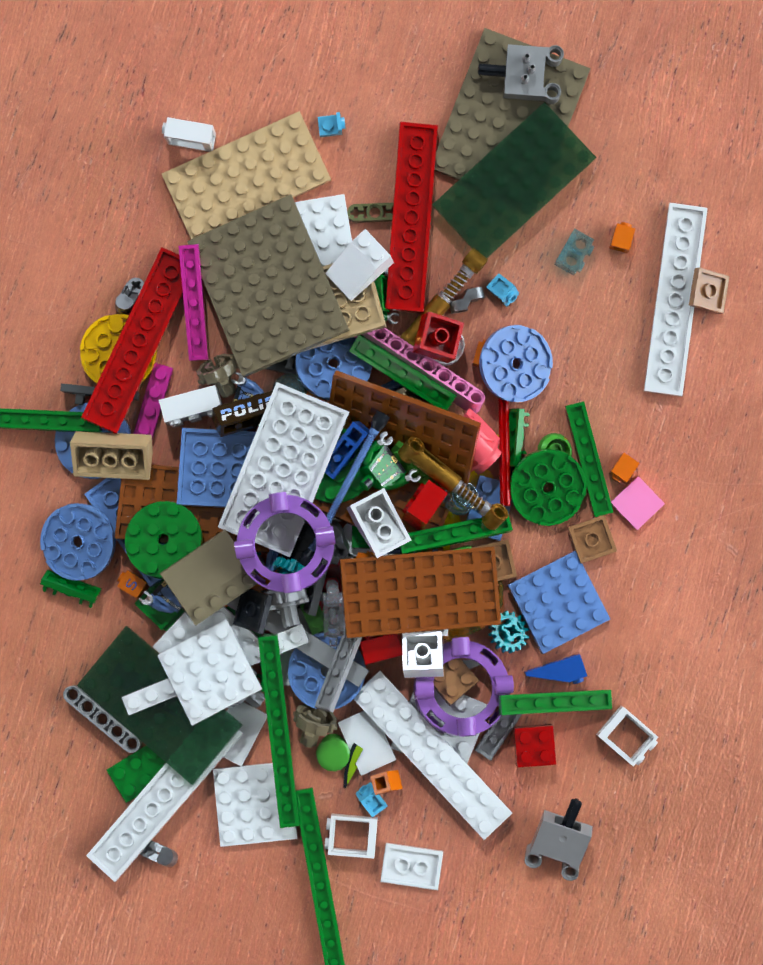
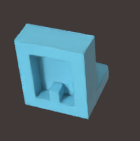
(331, 125)
(503, 289)
(370, 801)

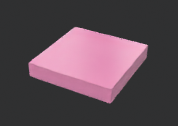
(637, 503)

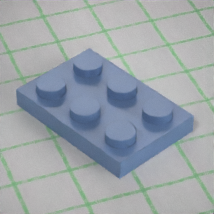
(490, 491)

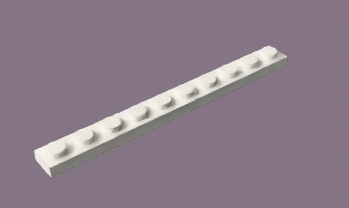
(164, 690)

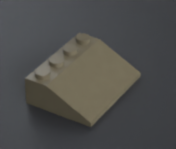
(208, 578)

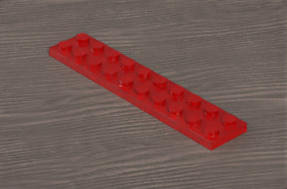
(411, 217)
(136, 344)

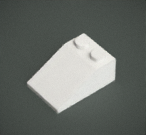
(359, 265)
(379, 523)

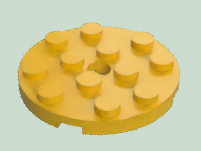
(99, 343)

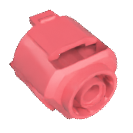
(486, 448)

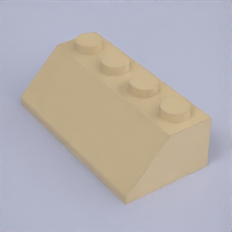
(111, 455)

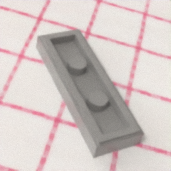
(496, 735)

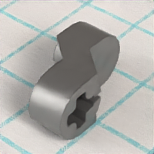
(471, 295)
(125, 303)
(342, 546)
(165, 857)

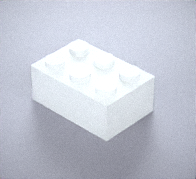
(190, 406)

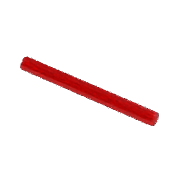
(504, 447)

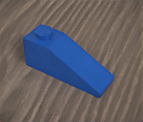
(347, 448)
(566, 670)

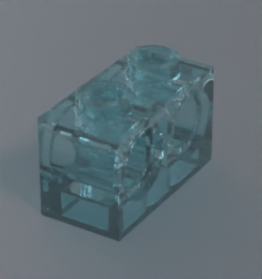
(571, 250)

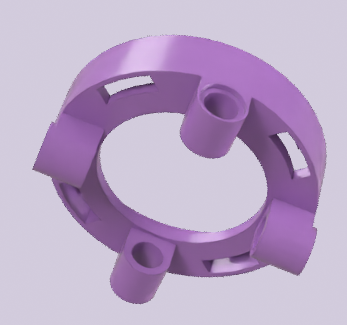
(277, 504)
(501, 685)

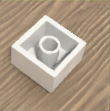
(422, 654)

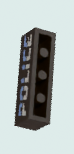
(241, 414)

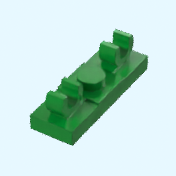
(516, 434)
(70, 587)

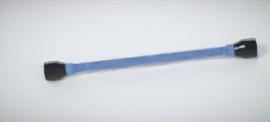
(379, 421)

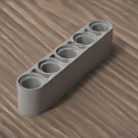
(93, 715)

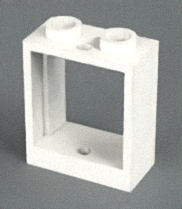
(189, 134)
(611, 724)
(329, 842)

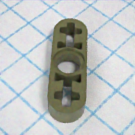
(380, 218)

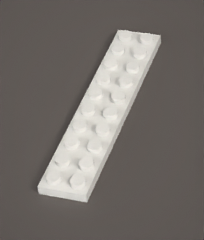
(672, 311)
(432, 755)
(146, 818)

